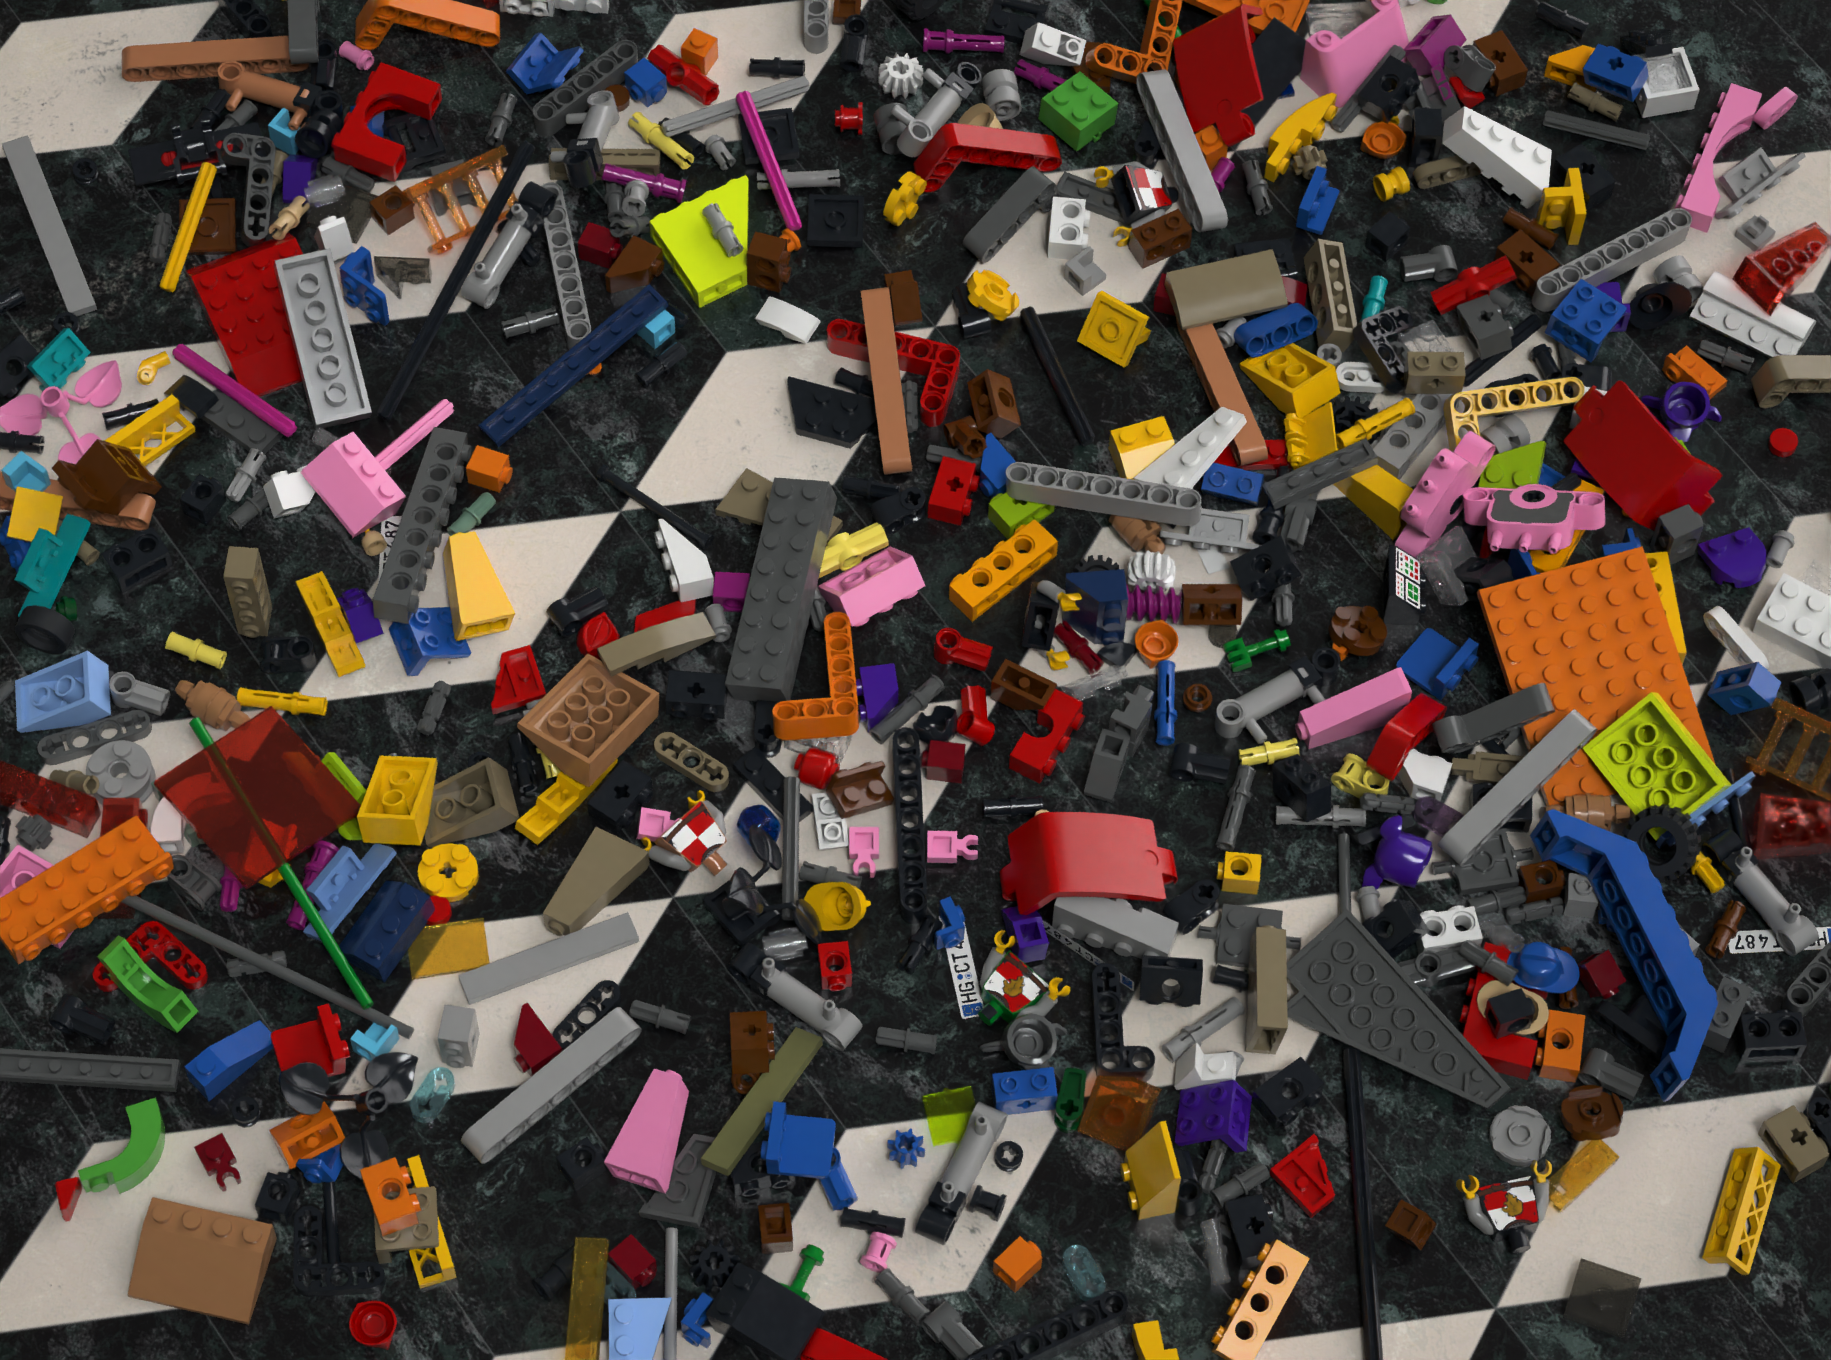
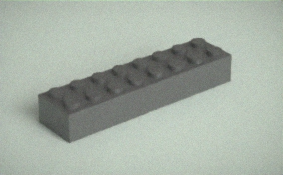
(781, 590)

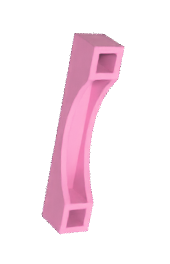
(1735, 117)

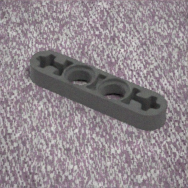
(93, 733)

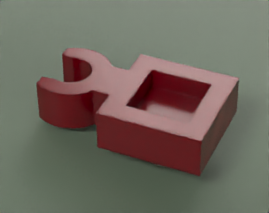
(218, 1158)

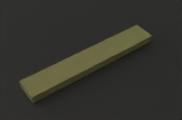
(751, 1113)

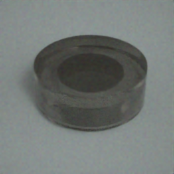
(1221, 634)

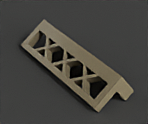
(640, 160)

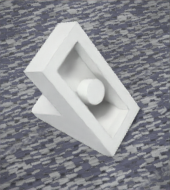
(1201, 1069)

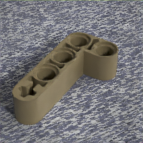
(1791, 375)

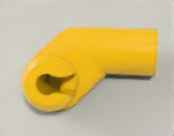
(149, 367)

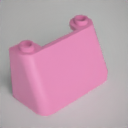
(1345, 63)

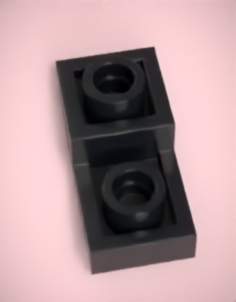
(192, 396)

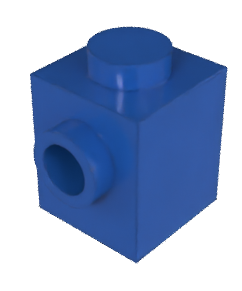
(645, 82)

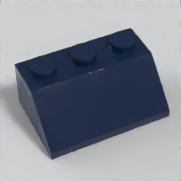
(1102, 605)
(387, 928)

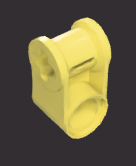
(1357, 778)

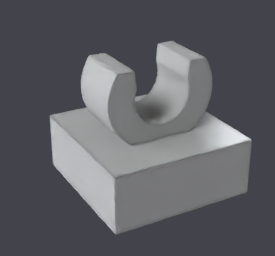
(1755, 233)

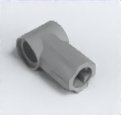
(140, 694)

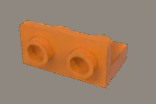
(1690, 367)

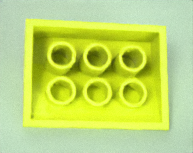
(1655, 761)

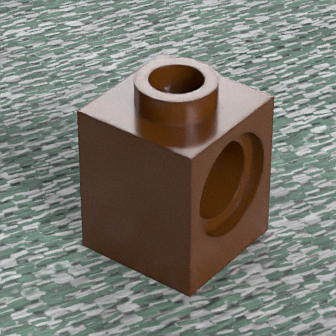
(384, 213)
(1542, 870)
(1410, 1225)

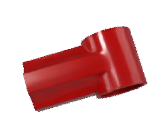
(963, 650)
(973, 720)

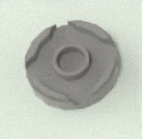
(1519, 1135)

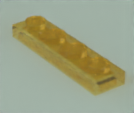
(587, 1299)

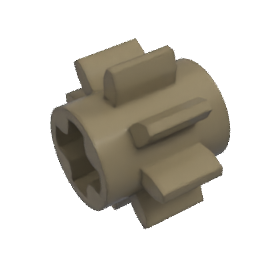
(1307, 159)

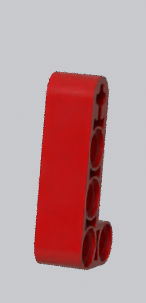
(1404, 734)

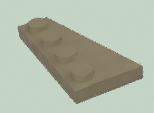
(750, 499)

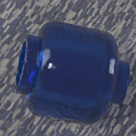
(760, 816)

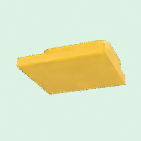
(33, 511)

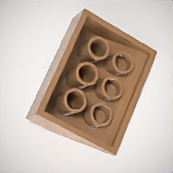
(590, 719)
(201, 1260)

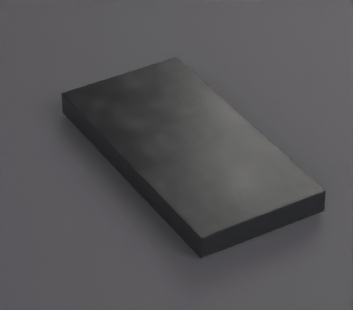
(1278, 62)

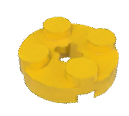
(903, 202)
(991, 293)
(446, 856)

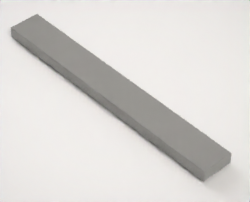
(49, 226)

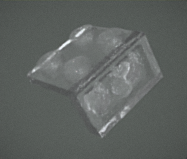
(1440, 561)

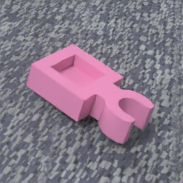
(653, 823)
(944, 847)
(864, 848)

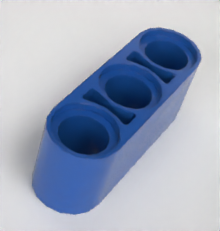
(1275, 330)

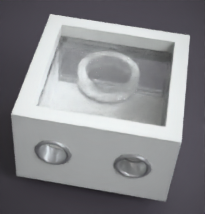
(1669, 85)

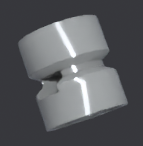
(1002, 93)
(1678, 270)
(1507, 434)

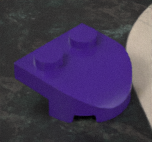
(1735, 558)

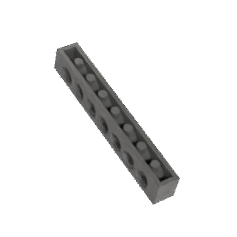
(421, 526)

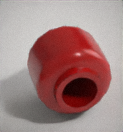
(816, 768)

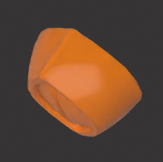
(1383, 140)
(1156, 642)

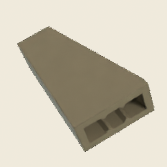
(595, 879)
(1267, 991)

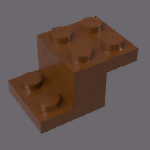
(106, 478)

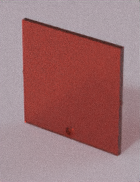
(258, 797)

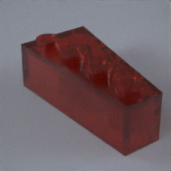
(1782, 266)
(1790, 827)

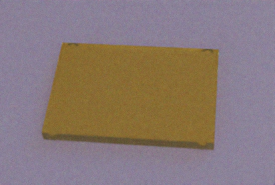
(449, 949)

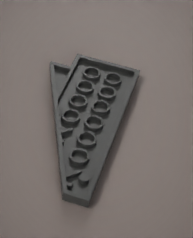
(1370, 1003)

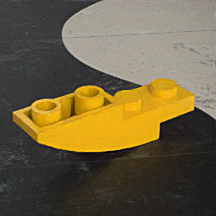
(1298, 131)

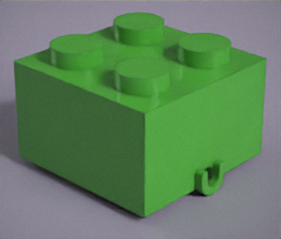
(1078, 111)

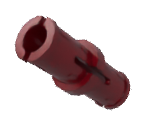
(1078, 647)

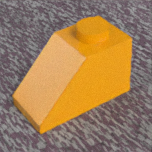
(1568, 66)

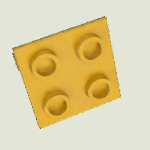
(1310, 436)

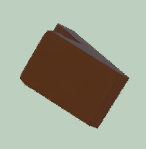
(904, 297)
(775, 1228)

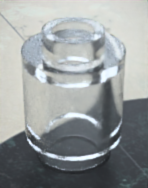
(324, 190)
(785, 944)

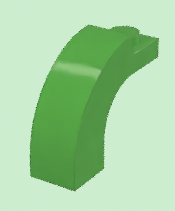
(144, 987)
(137, 1158)

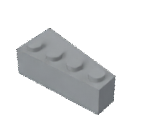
(1115, 926)

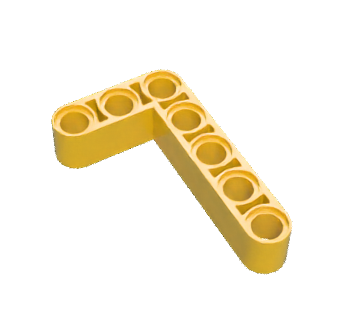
(1501, 405)

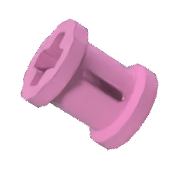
(878, 1252)

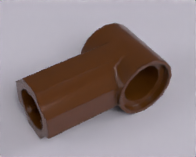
(965, 436)

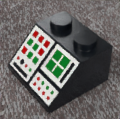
(1402, 588)

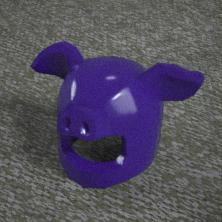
(1683, 408)
(1398, 856)

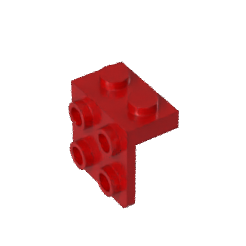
(312, 1043)

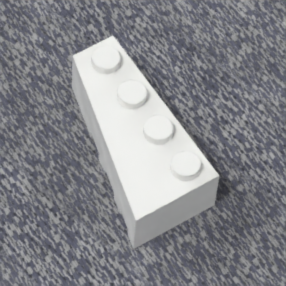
(1500, 153)

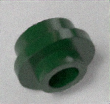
(67, 608)

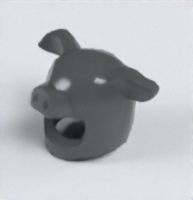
(1027, 1041)

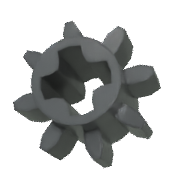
(34, 832)

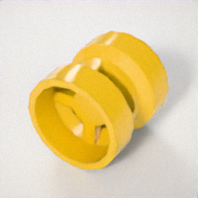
(1393, 183)

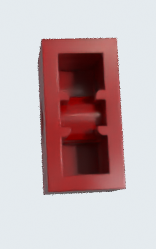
(944, 502)

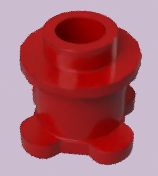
(850, 118)

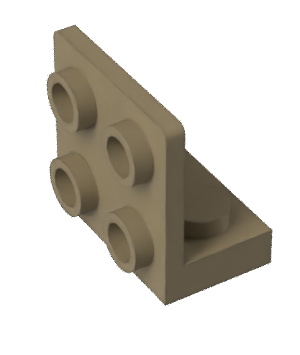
(416, 1236)

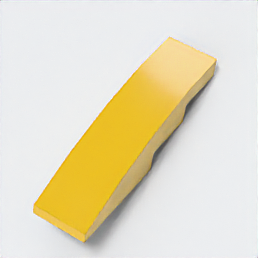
(330, 624)
(555, 806)

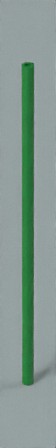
(306, 905)

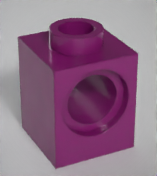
(730, 590)

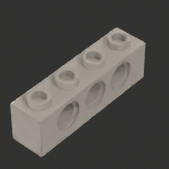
(1412, 441)

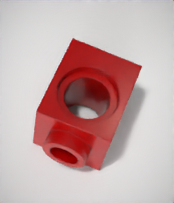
(834, 954)

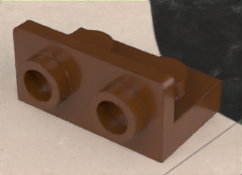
(859, 790)

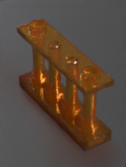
(444, 184)
(1812, 727)

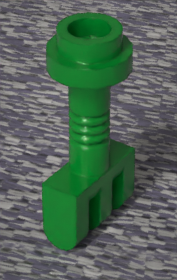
(1244, 652)
(811, 1256)

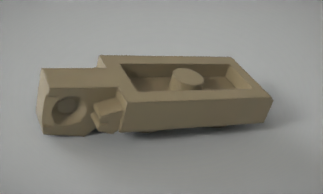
(1484, 766)

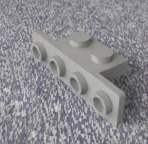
(1751, 176)
(1217, 529)

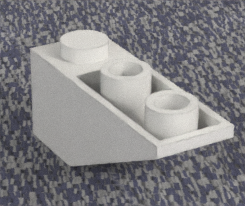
(688, 565)

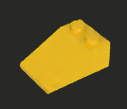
(1293, 379)
(1139, 445)
(398, 800)
(1152, 1173)

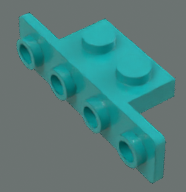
(50, 561)

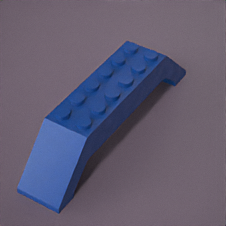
(1646, 932)

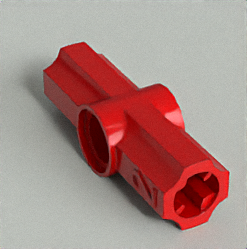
(684, 75)
(1473, 284)

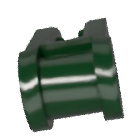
(1070, 1100)

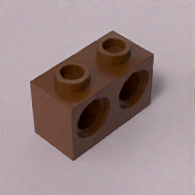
(1160, 238)
(768, 262)

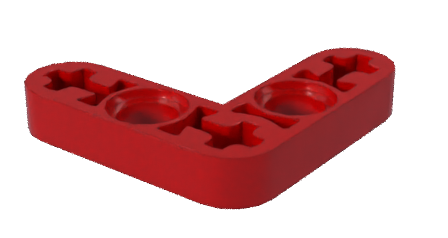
(157, 950)

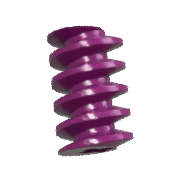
(1153, 603)

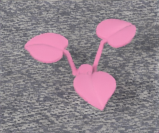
(24, 413)

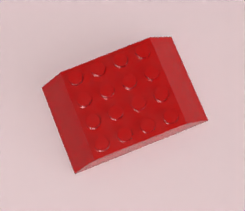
(248, 314)

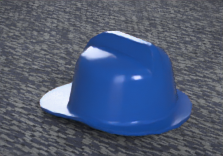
(1544, 968)

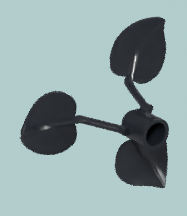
(745, 898)
(392, 1082)

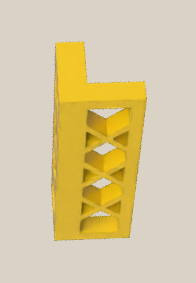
(150, 426)
(1737, 1204)
(442, 1252)

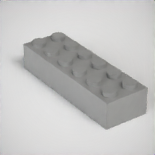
(322, 339)

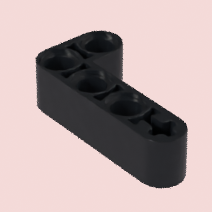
(1112, 1024)

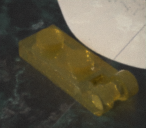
(1580, 1173)

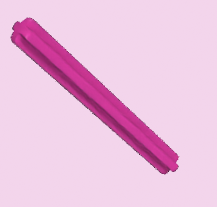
(768, 161)
(234, 390)

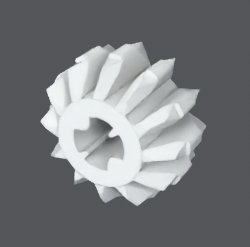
(900, 75)
(1151, 570)

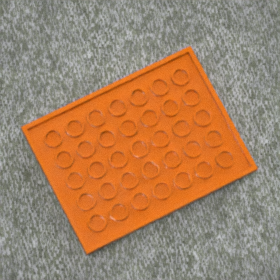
(1597, 646)

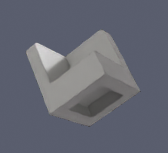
(1083, 272)

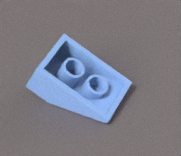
(63, 694)

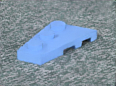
(636, 1327)

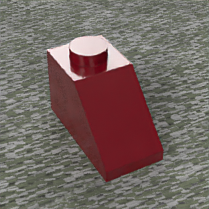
(533, 1043)

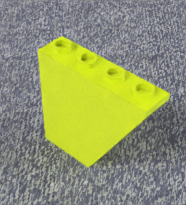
(694, 251)

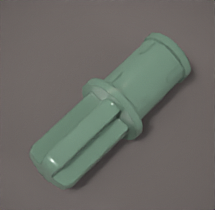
(472, 515)

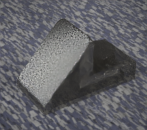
(396, 270)

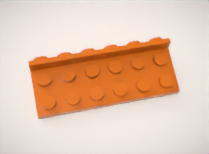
(81, 889)

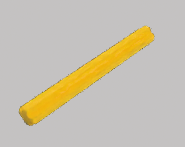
(188, 227)

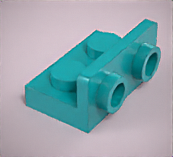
(59, 359)

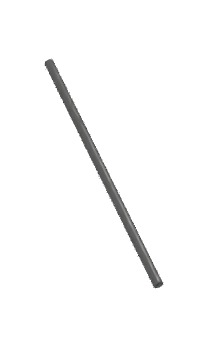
(266, 964)

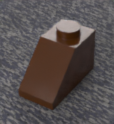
(635, 266)
(1021, 687)

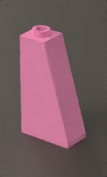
(1354, 710)
(651, 1133)

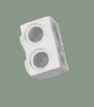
(1067, 228)
(1444, 924)

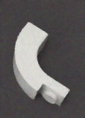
(168, 827)

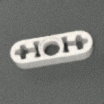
(1733, 637)

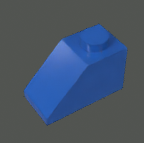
(993, 467)

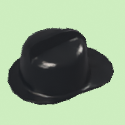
(1658, 304)

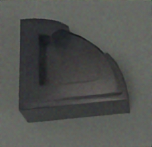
(1117, 653)

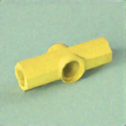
(848, 550)

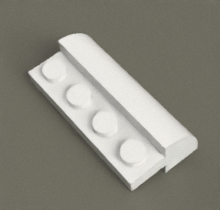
(1737, 316)

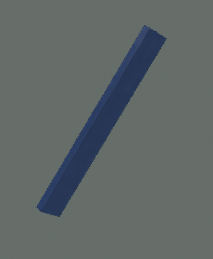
(573, 365)

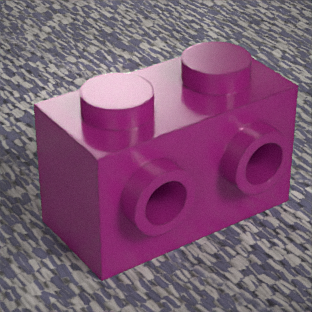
(1431, 42)

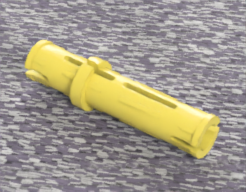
(653, 134)

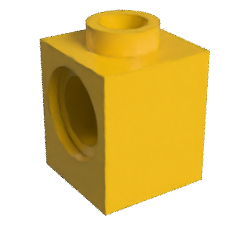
(1246, 883)

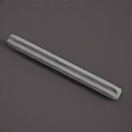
(731, 108)

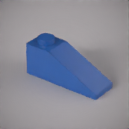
(228, 1059)

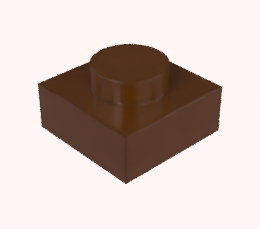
(844, 9)

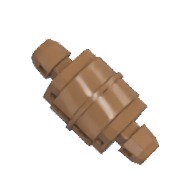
(1139, 533)
(212, 704)
(1593, 810)

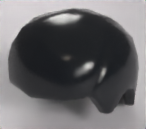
(938, 726)

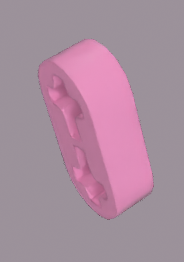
(1775, 108)

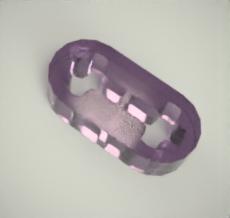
(1439, 818)

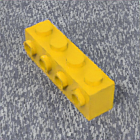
(1663, 579)

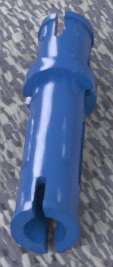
(1165, 712)

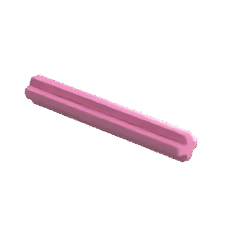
(414, 433)

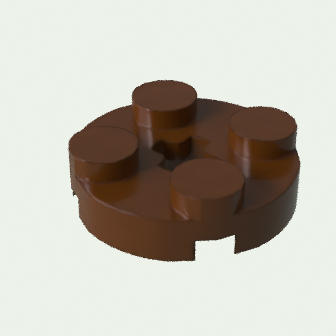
(1345, 625)
(1591, 1127)

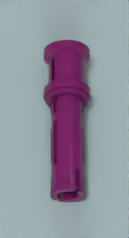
(948, 41)
(657, 184)
(321, 857)

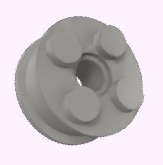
(119, 758)

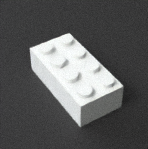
(1798, 620)

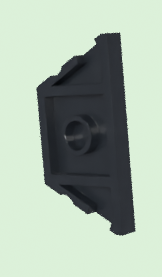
(830, 413)

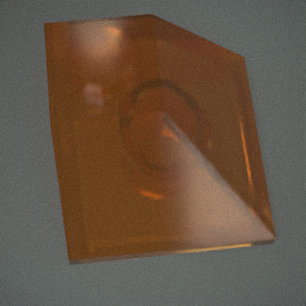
(1119, 1110)

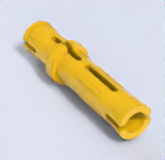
(1383, 419)
(294, 703)

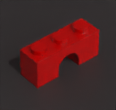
(1036, 756)

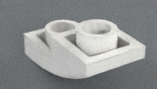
(788, 319)
(829, 826)

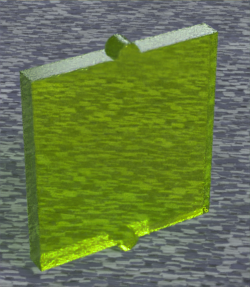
(948, 1114)

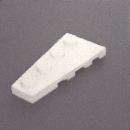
(1195, 452)

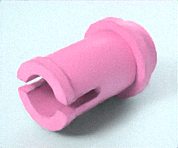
(362, 58)

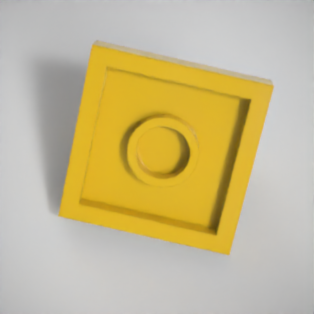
(1564, 207)
(1114, 329)

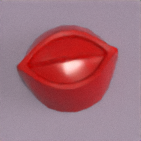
(596, 634)
(373, 1324)

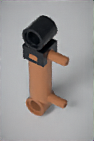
(276, 93)

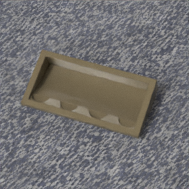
(1226, 289)

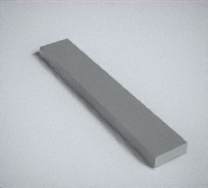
(548, 958)

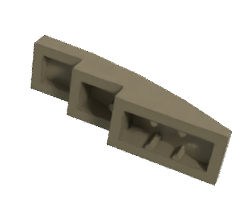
(656, 642)

